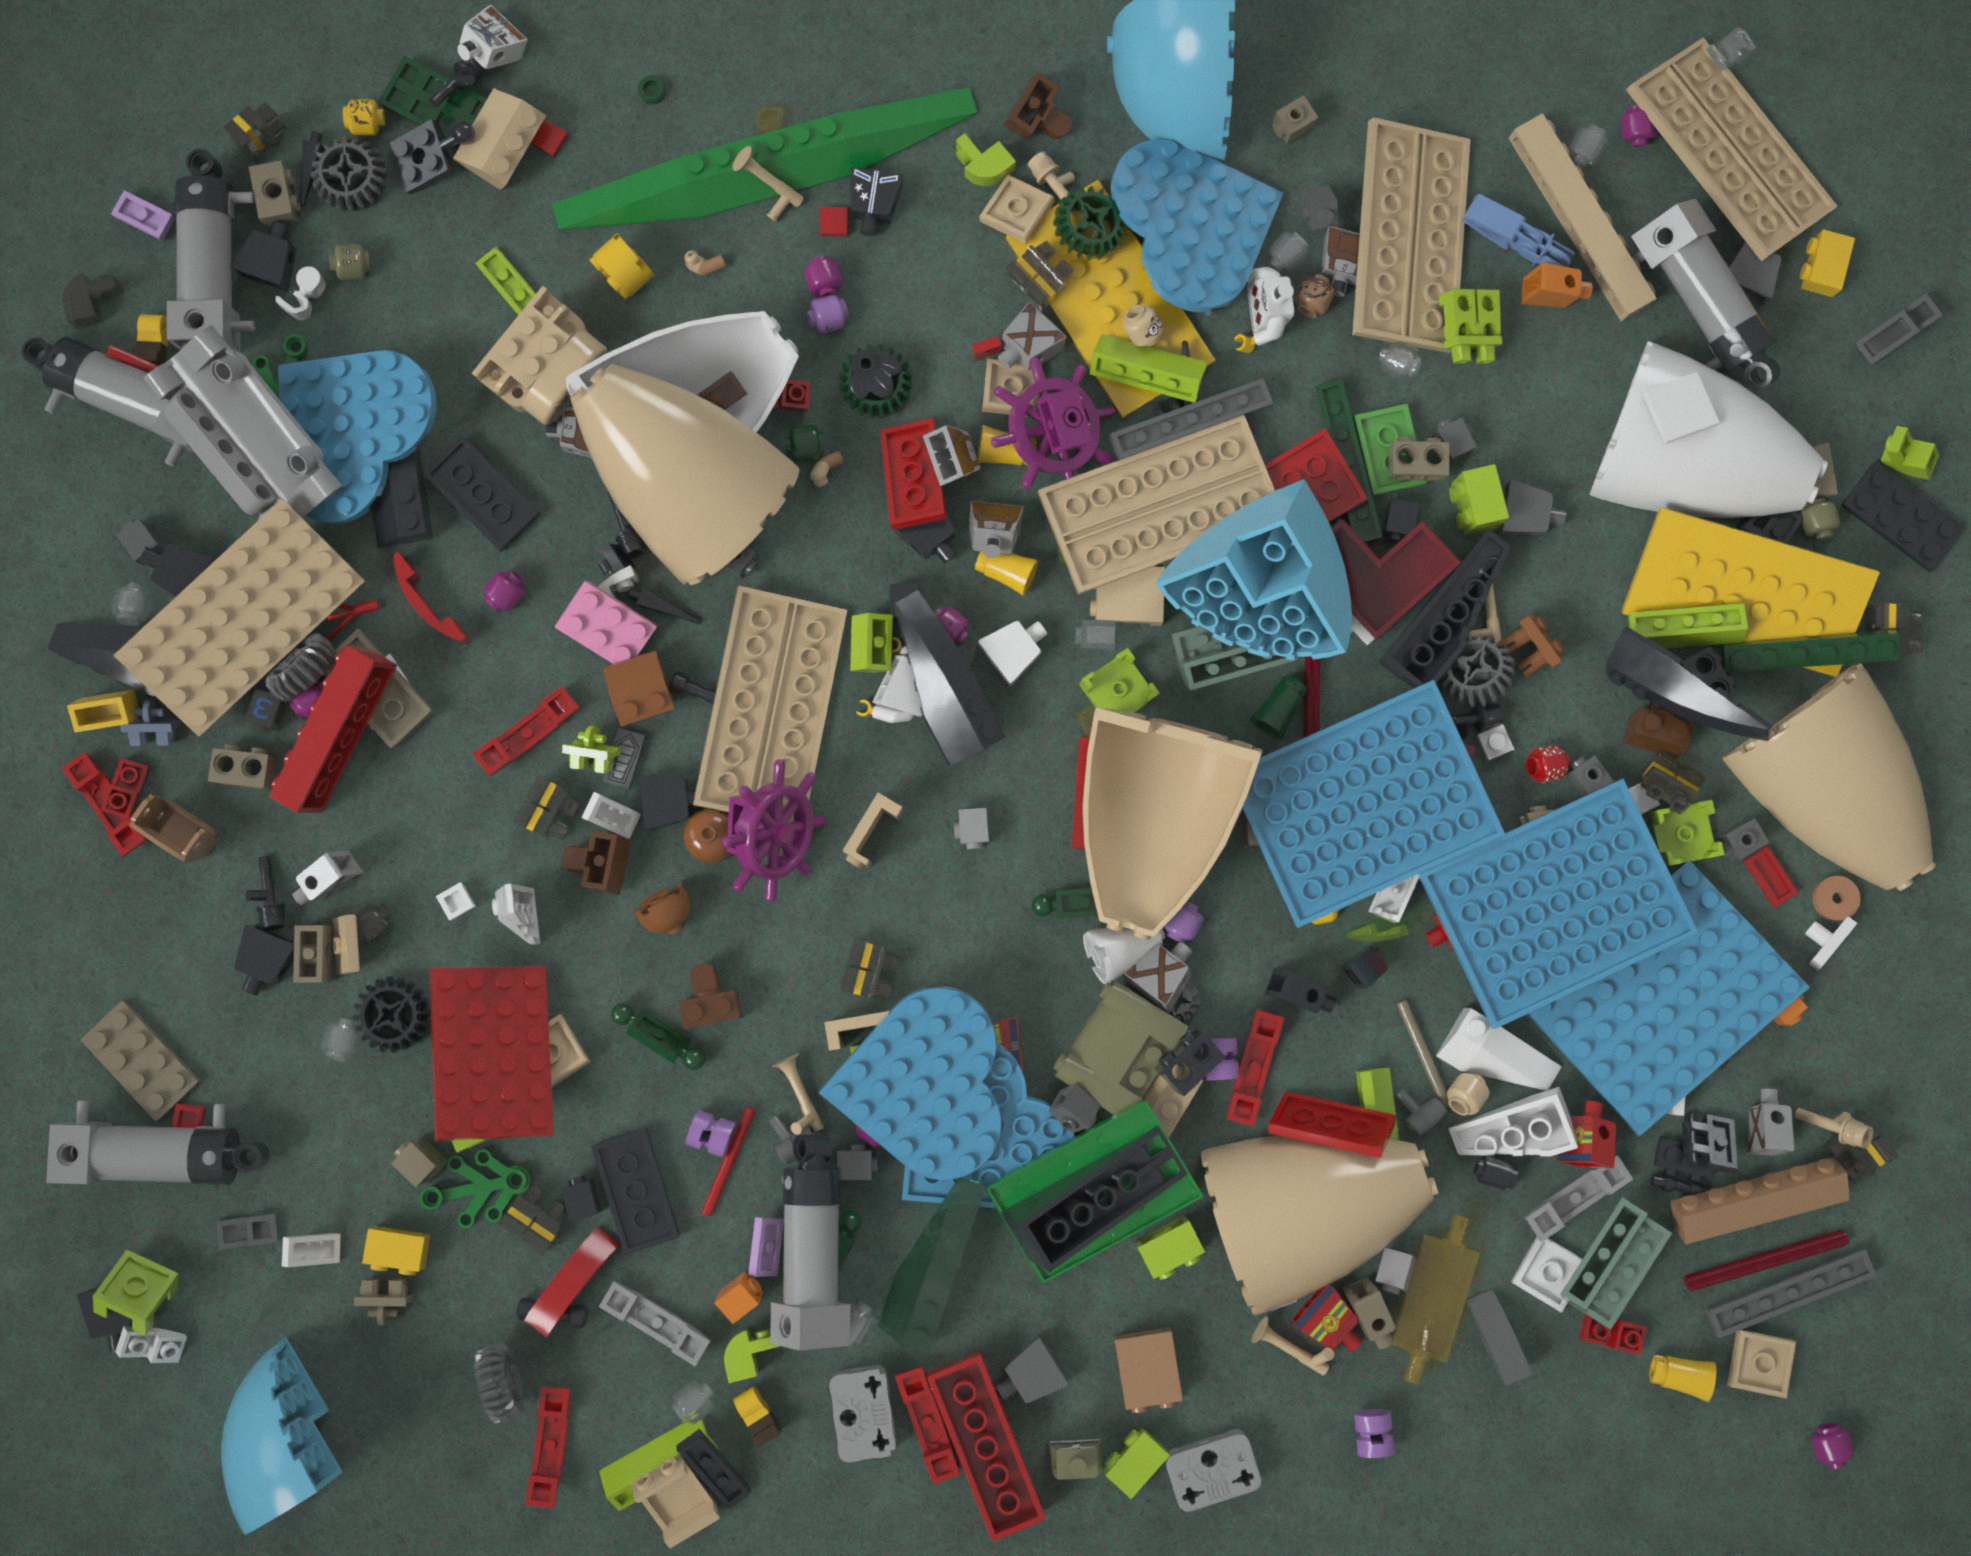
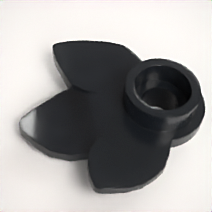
(877, 377)

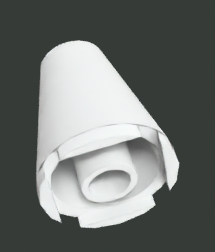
(1116, 950)

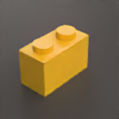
(1826, 263)
(103, 710)
(396, 1250)

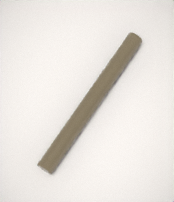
(1423, 1052)

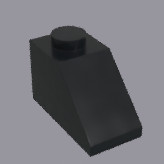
(1365, 967)

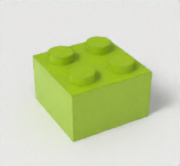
(1478, 500)
(1170, 1247)

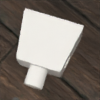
(1013, 649)

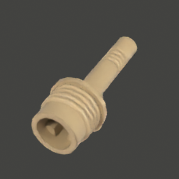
(1045, 171)
(1849, 1129)

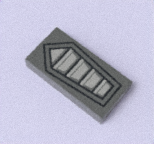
(625, 764)

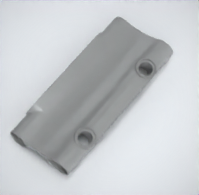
(240, 428)

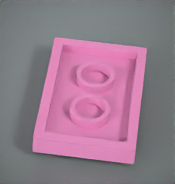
(605, 624)

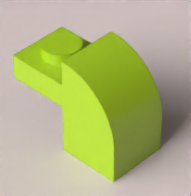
(984, 168)
(1910, 455)
(740, 1354)

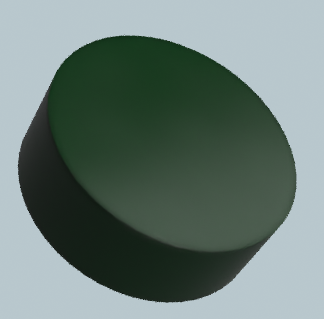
(652, 90)

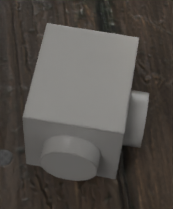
(972, 828)
(1395, 1271)

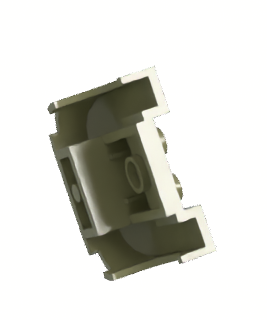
(1119, 1048)

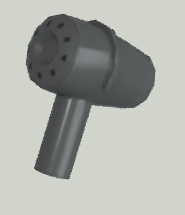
(1424, 1117)
(785, 1147)

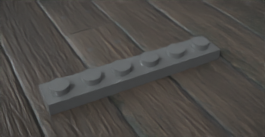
(1191, 419)
(1790, 1292)

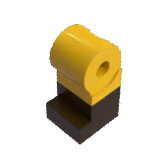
(152, 338)
(757, 1416)

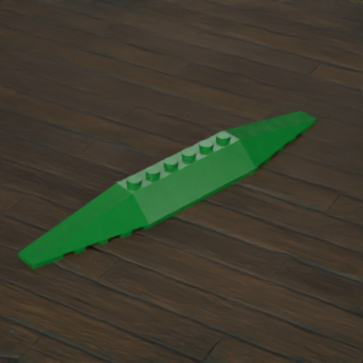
(797, 155)

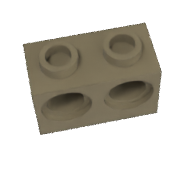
(1419, 468)
(241, 773)

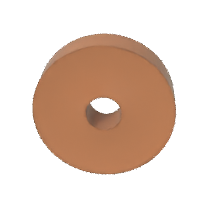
(1848, 894)

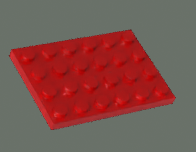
(490, 1053)

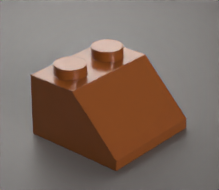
(638, 688)

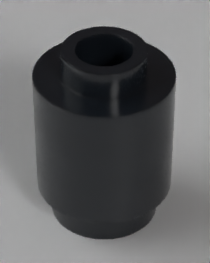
(1496, 1173)

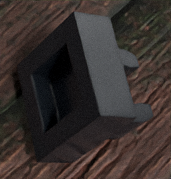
(614, 559)

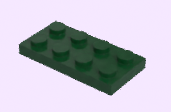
(413, 86)

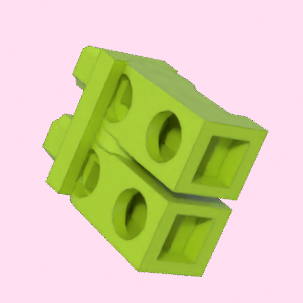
(1471, 324)

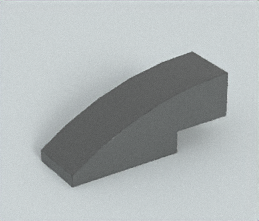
(1898, 329)
(1498, 1338)

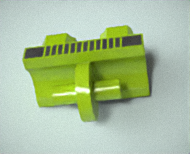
(581, 751)

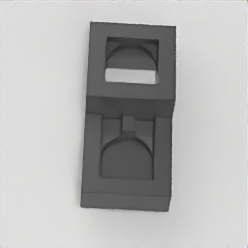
(246, 1231)

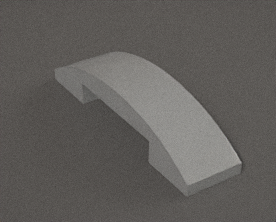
(1575, 1197)
(656, 1322)

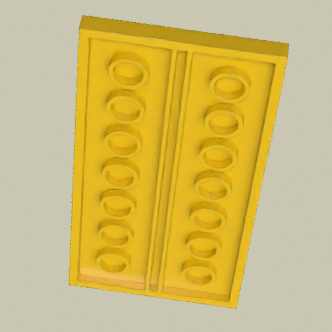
(1101, 295)
(1782, 585)

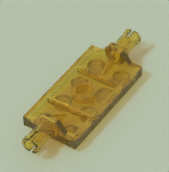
(1435, 1298)

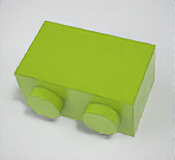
(871, 643)
(1135, 1462)

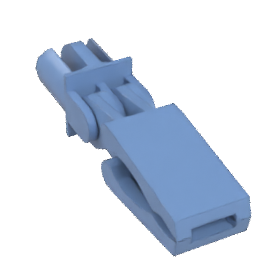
(1510, 230)

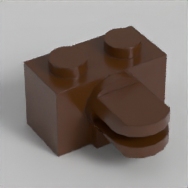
(1037, 110)
(1658, 729)
(600, 862)
(709, 1002)

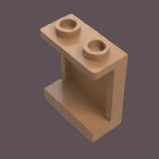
(1148, 1369)

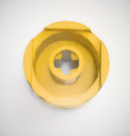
(621, 266)

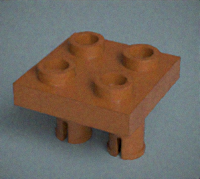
(1534, 630)

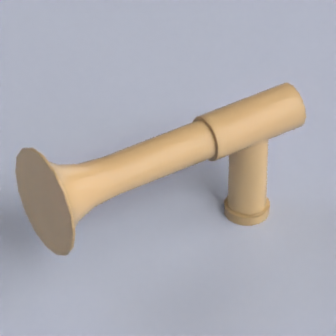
(745, 161)
(1492, 621)
(811, 1116)
(1315, 1362)

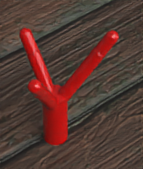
(350, 611)

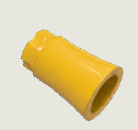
(1004, 454)
(1009, 570)
(1684, 1375)

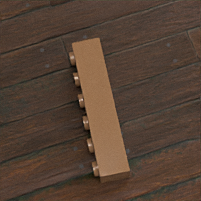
(1760, 1200)

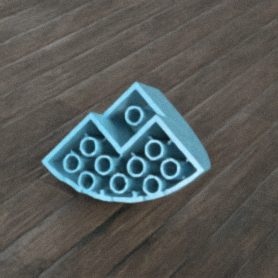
(1176, 70)
(1267, 579)
(270, 1441)

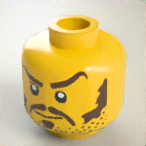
(363, 117)

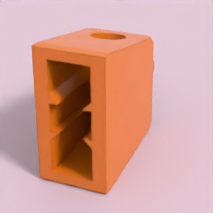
(1554, 286)

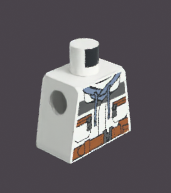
(491, 40)

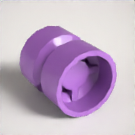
(1228, 1067)
(720, 1137)
(1374, 1423)

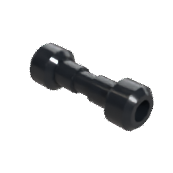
(682, 684)
(575, 1316)

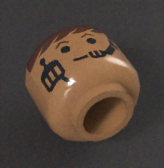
(1314, 296)

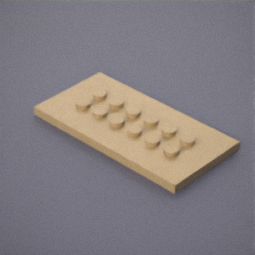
(1732, 149)
(1409, 232)
(1153, 502)
(769, 694)

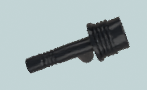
(466, 75)
(628, 538)
(1480, 718)
(271, 912)

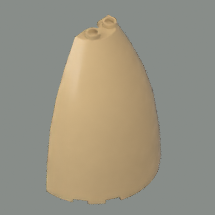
(680, 469)
(1844, 782)
(1157, 813)
(1309, 1211)

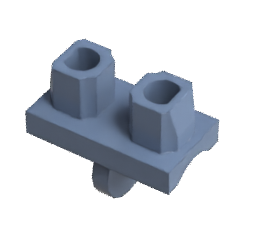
(164, 727)

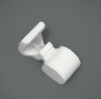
(311, 285)

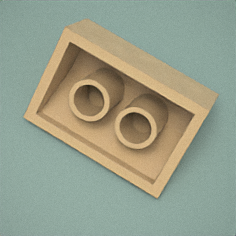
(501, 138)
(1166, 1103)

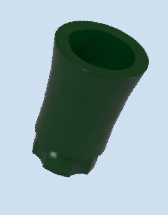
(1279, 707)

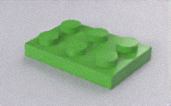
(1375, 434)

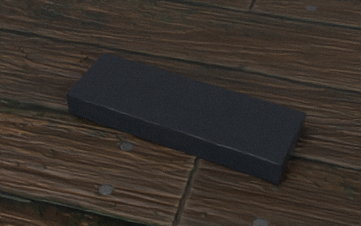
(713, 1468)

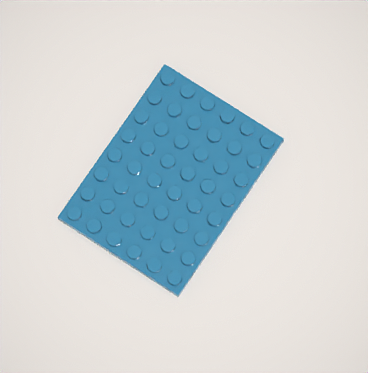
(1368, 804)
(1558, 904)
(1676, 1014)

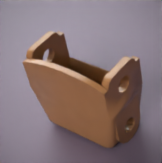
(174, 829)

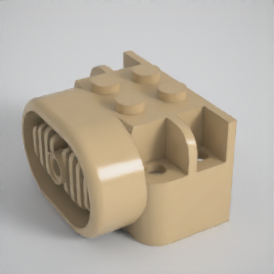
(536, 356)

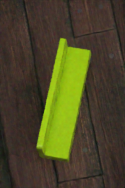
(1147, 368)
(1692, 625)
(1377, 1093)
(620, 1475)

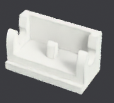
(1393, 900)

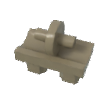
(370, 1296)

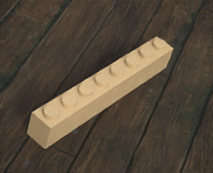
(1582, 217)

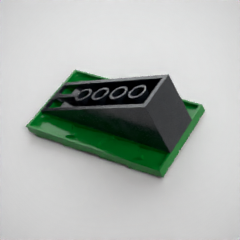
(1093, 1191)

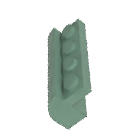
(1210, 661)
(1615, 1264)

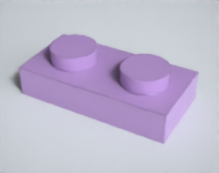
(143, 215)
(766, 1246)

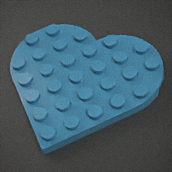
(1196, 220)
(361, 417)
(922, 1084)
(1024, 1135)

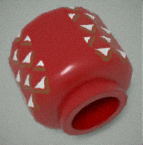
(1547, 763)

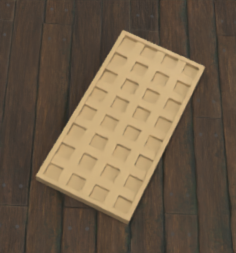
(239, 617)

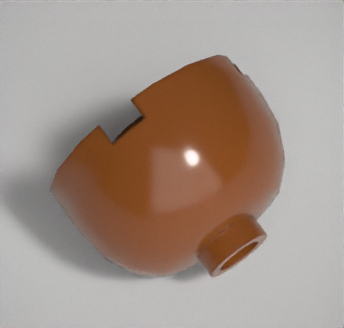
(704, 835)
(665, 910)

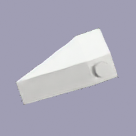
(517, 911)
(1495, 1053)
(1521, 1128)

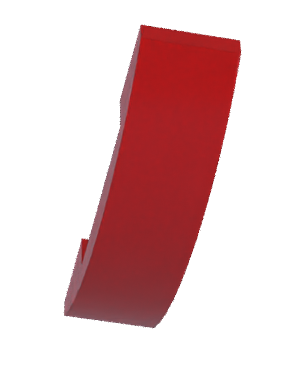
(407, 576)
(527, 732)
(93, 783)
(1254, 1067)
(571, 1281)
(928, 1424)
(549, 1447)

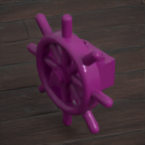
(1065, 423)
(762, 827)

